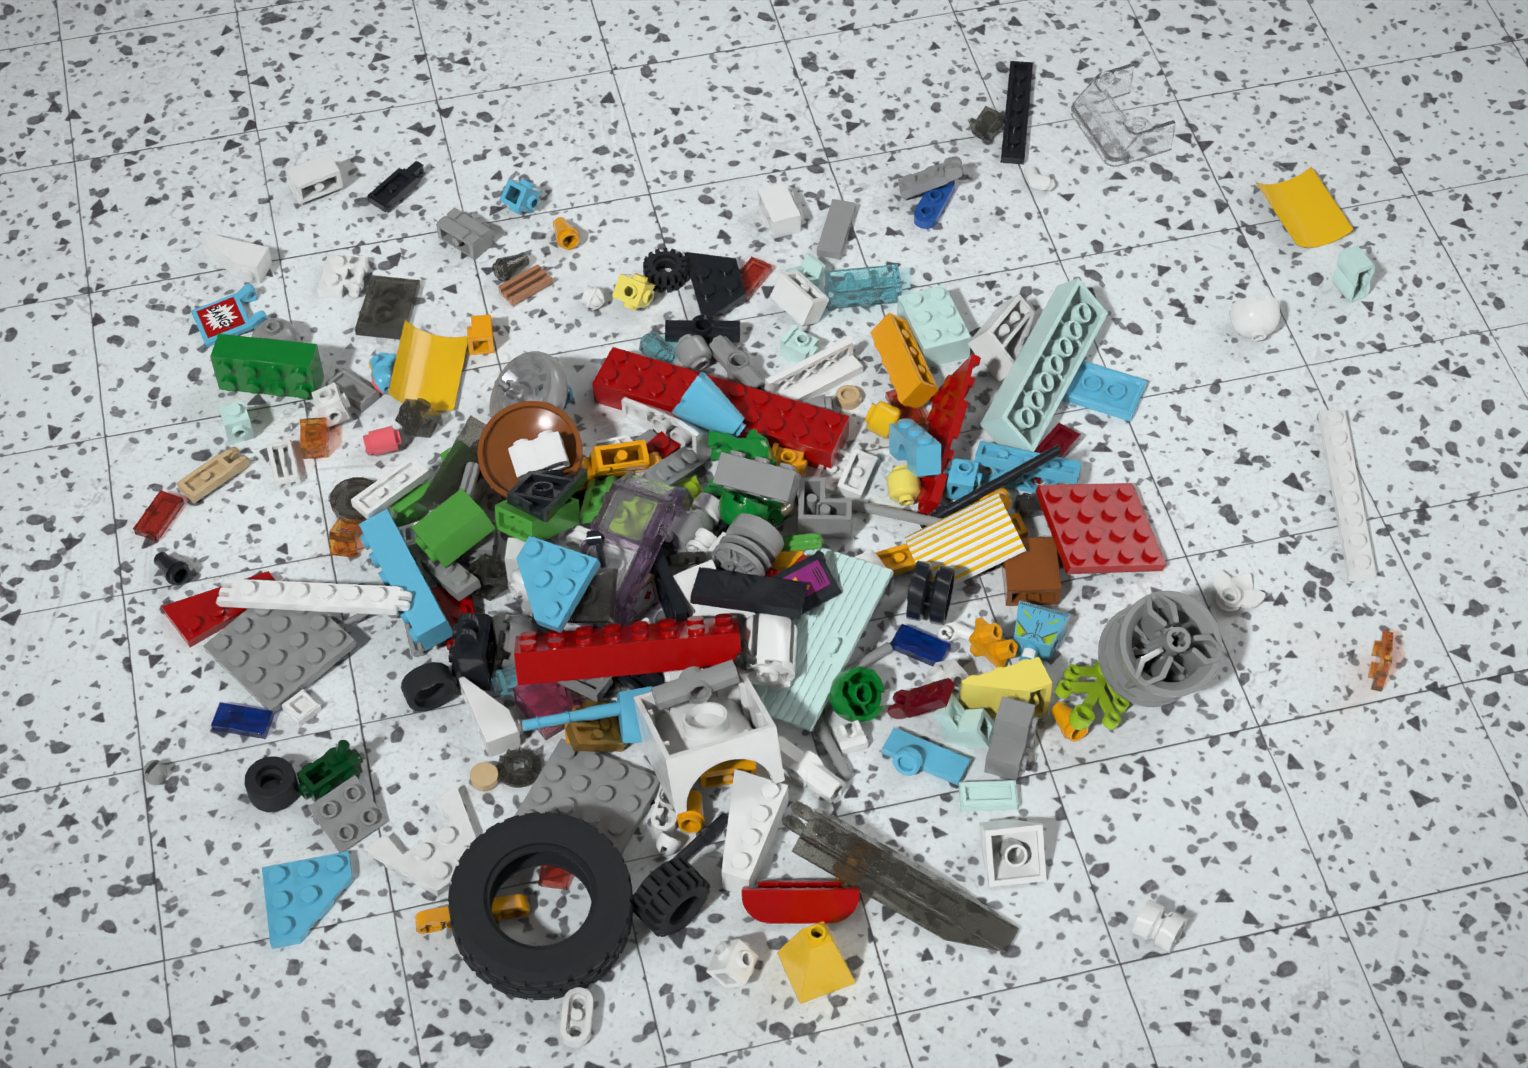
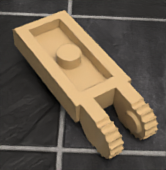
(213, 474)

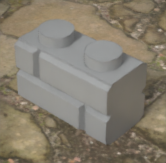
(465, 233)

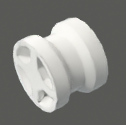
(701, 542)

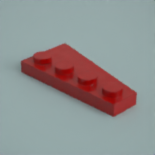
(200, 615)

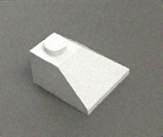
(1013, 852)

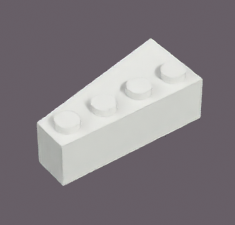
(751, 827)

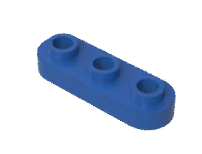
(932, 205)

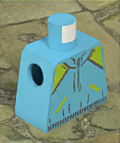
(1038, 630)

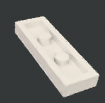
(390, 488)

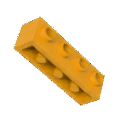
(904, 361)

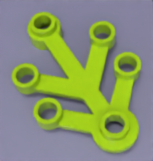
(1082, 714)

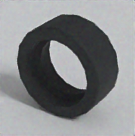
(424, 676)

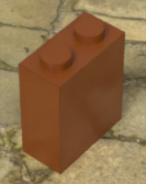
(1033, 574)

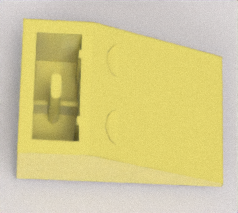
(1021, 681)

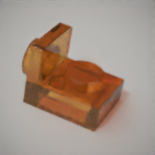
(344, 537)

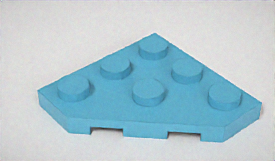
(554, 580)
(302, 894)

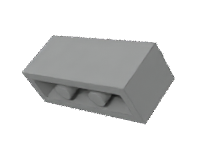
(757, 477)

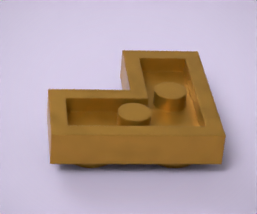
(595, 735)

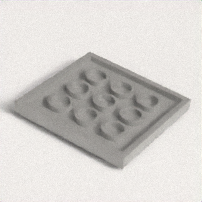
(279, 651)
(594, 790)

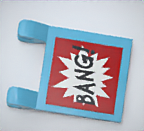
(227, 316)

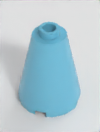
(709, 408)

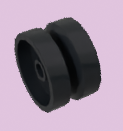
(930, 592)

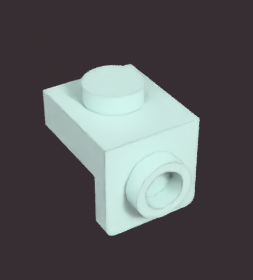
(810, 268)

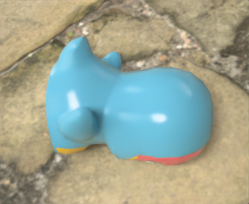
(382, 369)

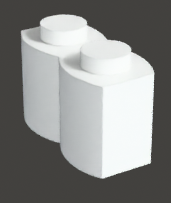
(540, 454)

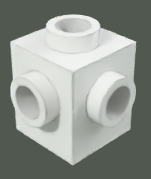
(331, 404)
(944, 670)
(732, 963)

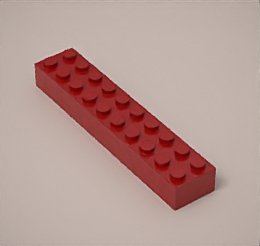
(777, 418)

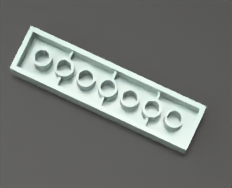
(1045, 367)

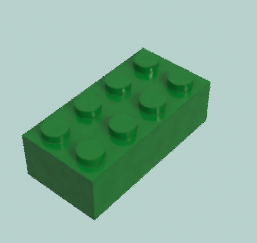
(267, 366)

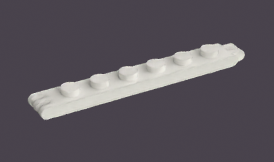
(313, 596)

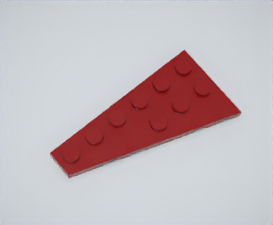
(944, 425)

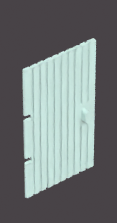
(828, 638)

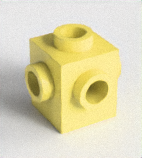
(634, 291)

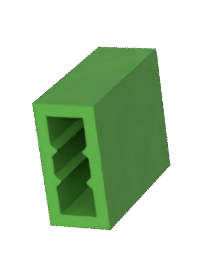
(452, 528)

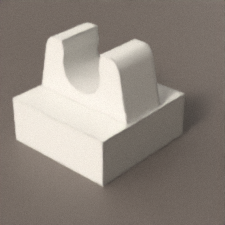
(850, 737)

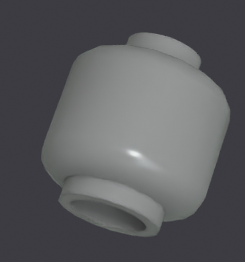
(693, 352)

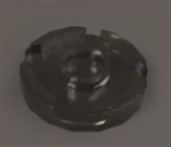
(343, 493)

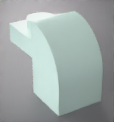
(965, 727)

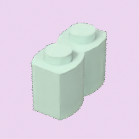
(1353, 273)

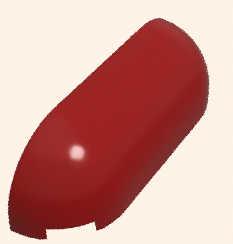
(800, 901)

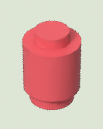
(382, 441)

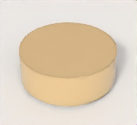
(848, 397)
(484, 776)

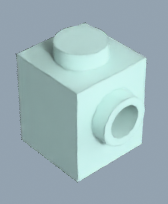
(236, 422)

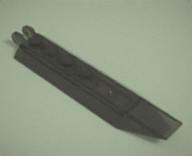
(896, 881)

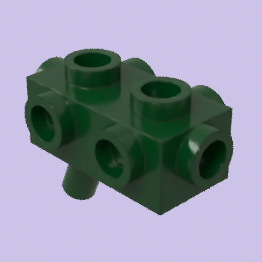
(329, 771)

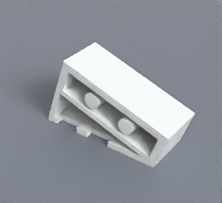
(1003, 336)

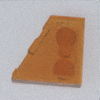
(1379, 669)

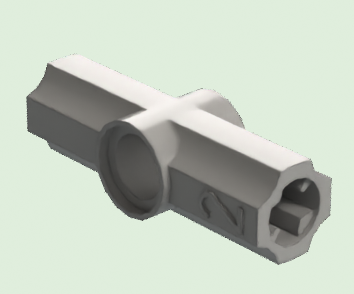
(736, 363)
(695, 685)

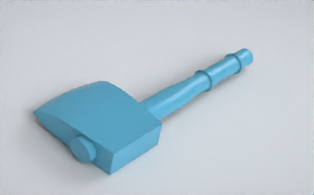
(623, 708)

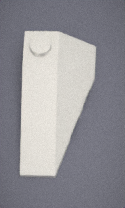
(683, 432)

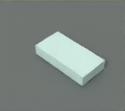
(988, 795)

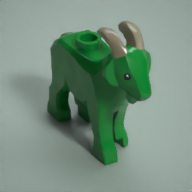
(752, 446)

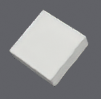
(301, 707)

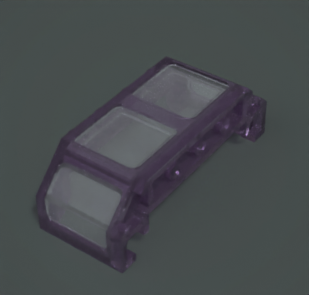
(634, 524)

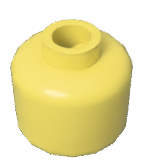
(903, 485)

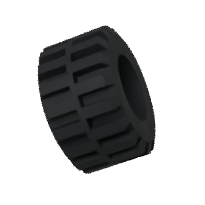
(670, 897)

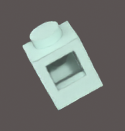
(798, 345)

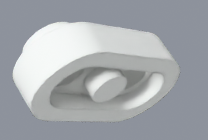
(576, 1019)

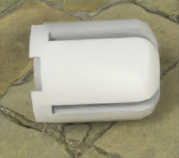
(773, 644)

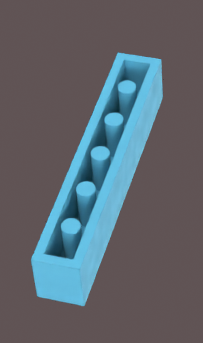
(402, 570)

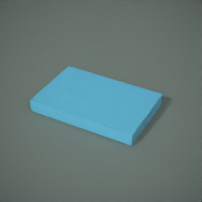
(1105, 390)

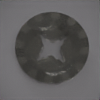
(519, 777)

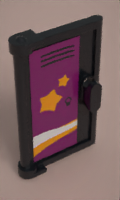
(820, 581)

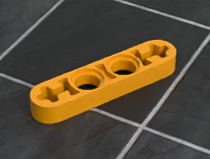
(503, 907)

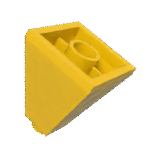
(815, 963)

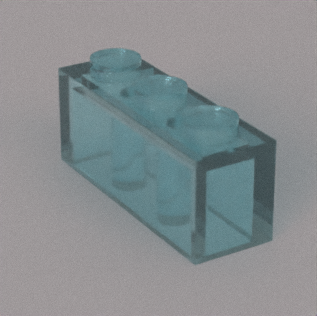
(863, 286)

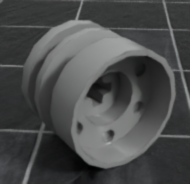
(748, 546)

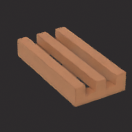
(523, 283)

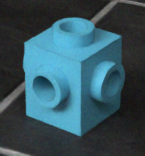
(520, 196)
(962, 478)

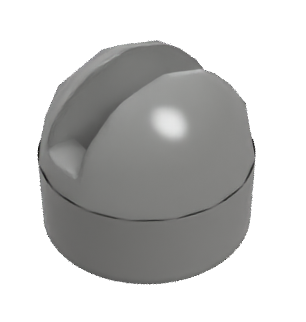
(157, 774)

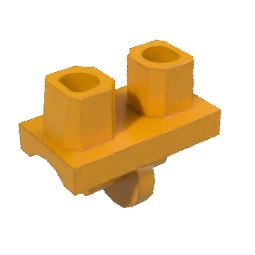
(987, 641)

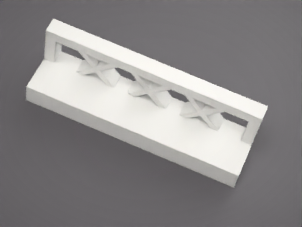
(817, 379)

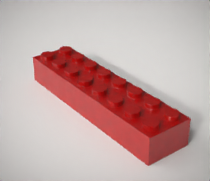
(625, 649)

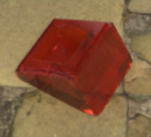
(553, 877)

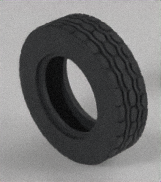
(526, 843)

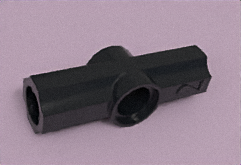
(703, 326)

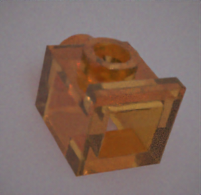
(314, 438)

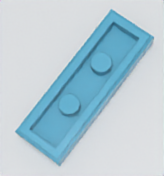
(935, 758)

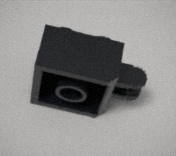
(474, 649)

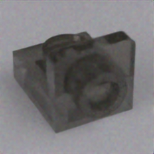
(987, 123)

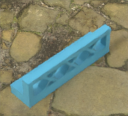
(1005, 458)

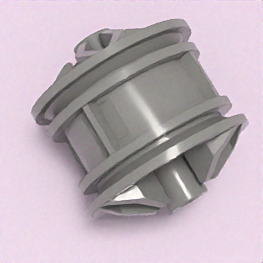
(1154, 615)

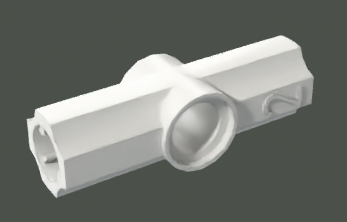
(809, 771)

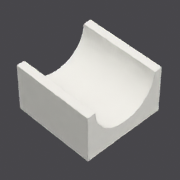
(695, 737)

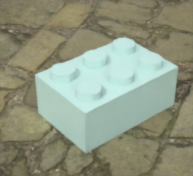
(935, 325)

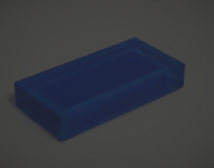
(920, 645)
(242, 720)

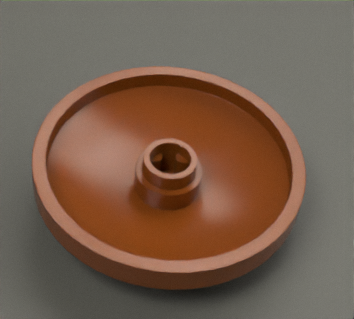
(519, 422)

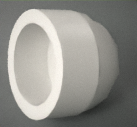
(669, 842)

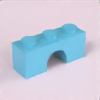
(915, 445)

